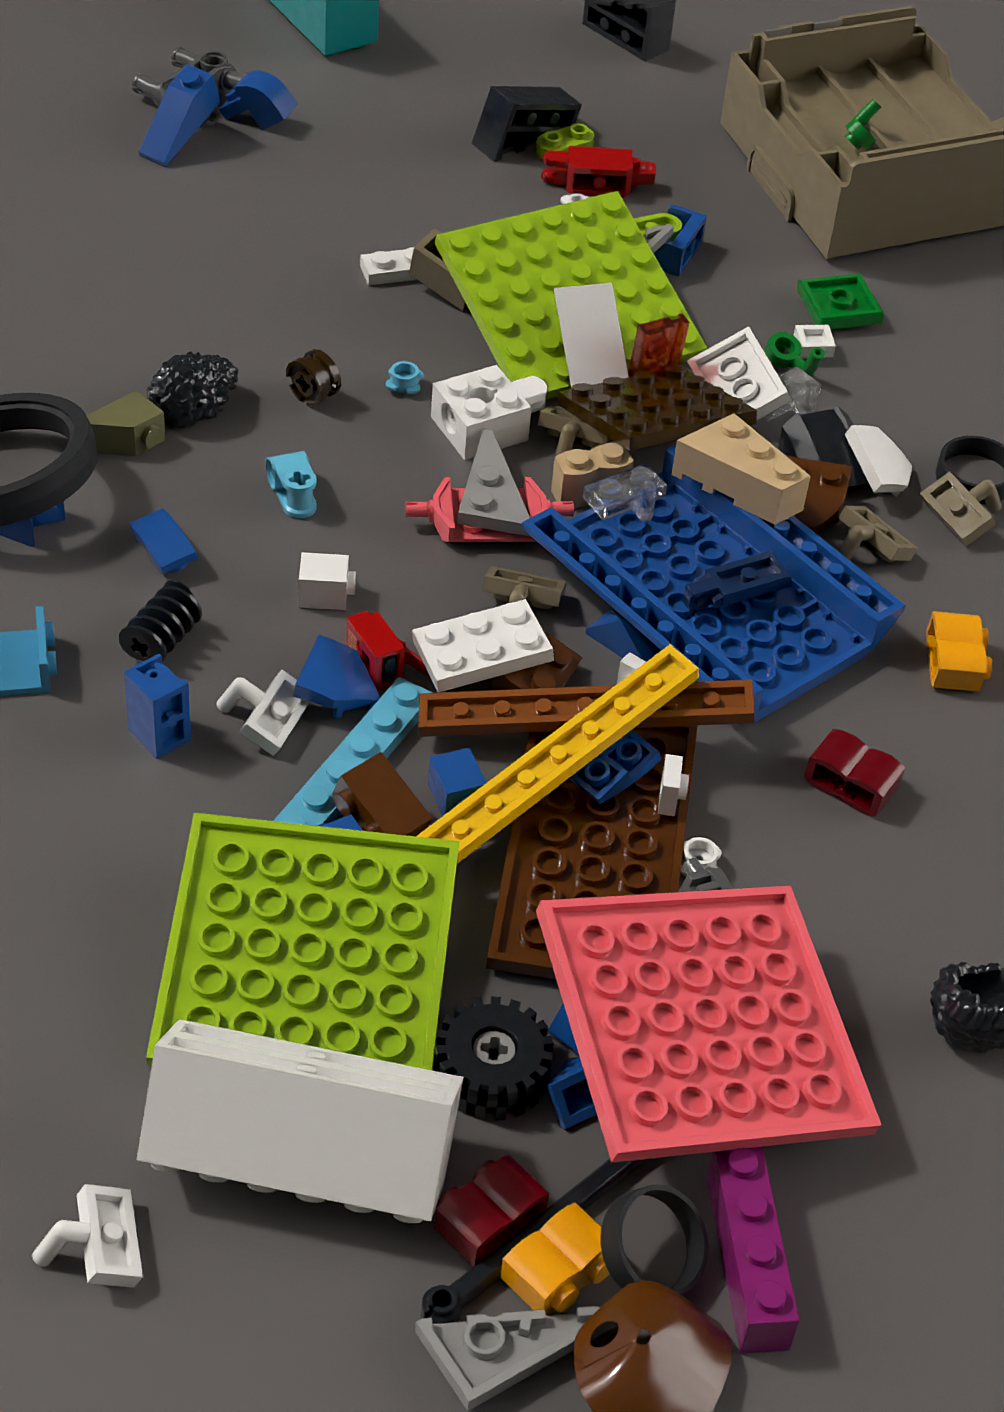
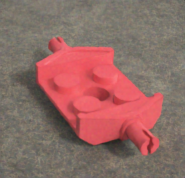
(446, 504)

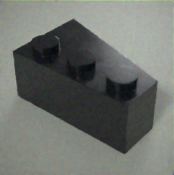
(634, 25)
(520, 115)

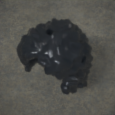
(192, 388)
(970, 1006)

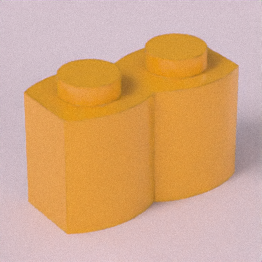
(957, 651)
(556, 1261)

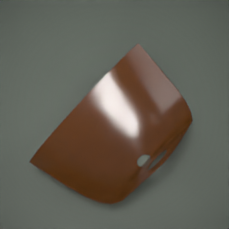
(674, 1372)

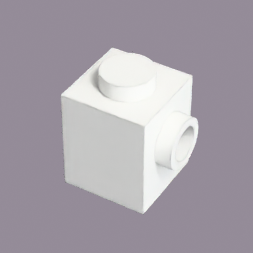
(325, 581)

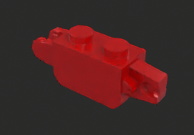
(597, 170)

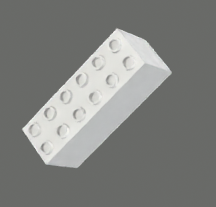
(299, 1120)

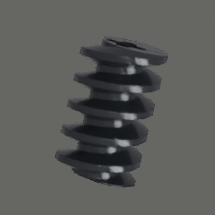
(161, 622)

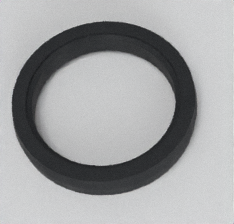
(62, 476)

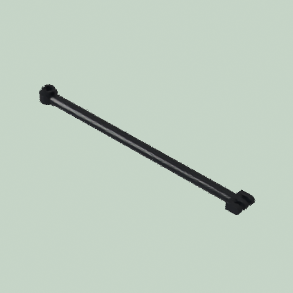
(489, 1269)

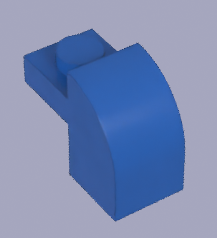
(263, 97)

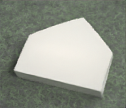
(880, 459)

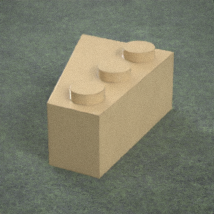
(744, 467)

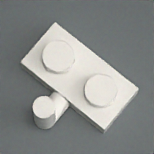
(107, 1237)

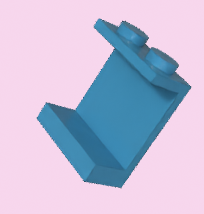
(26, 658)

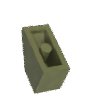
(127, 425)

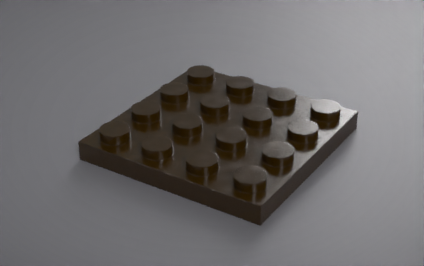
(652, 406)

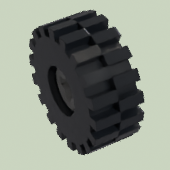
(522, 1061)

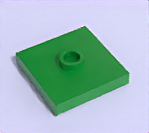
(840, 301)

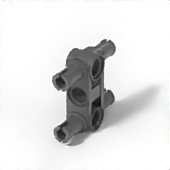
(211, 62)

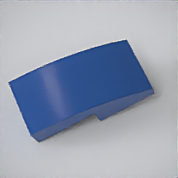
(164, 541)
(616, 767)

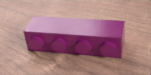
(752, 1251)

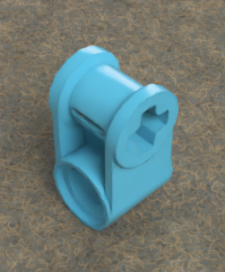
(293, 483)

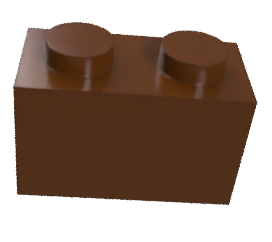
(380, 799)

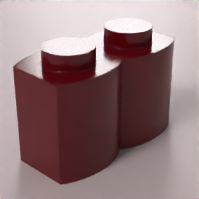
(856, 773)
(489, 1208)

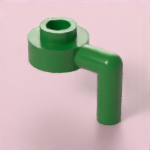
(857, 133)
(784, 352)

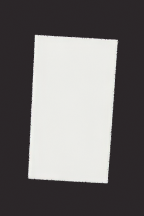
(591, 333)

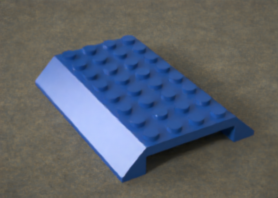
(777, 639)

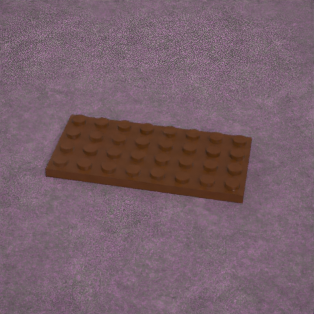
(587, 850)

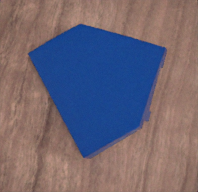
(335, 678)

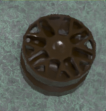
(314, 377)

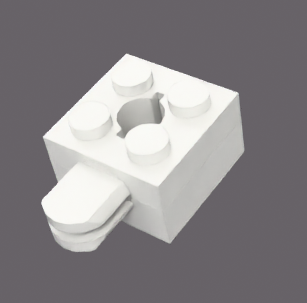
(487, 401)

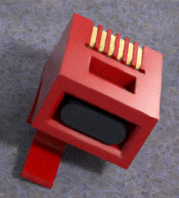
(380, 649)

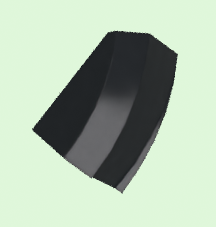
(821, 438)

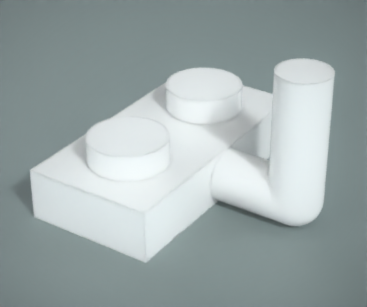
(274, 710)

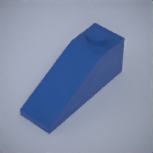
(181, 112)

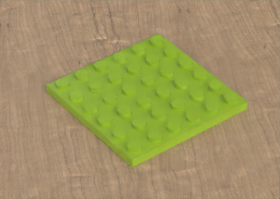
(516, 262)
(310, 937)

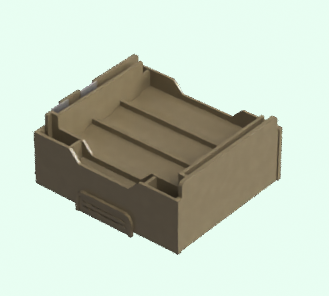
(934, 152)

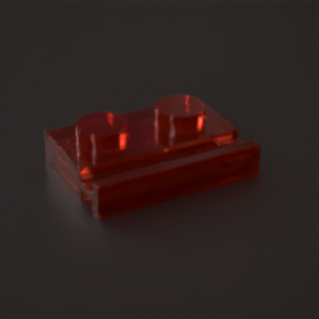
(658, 344)

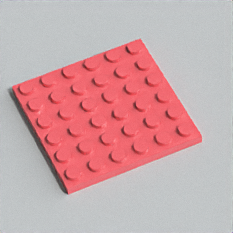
(704, 1022)

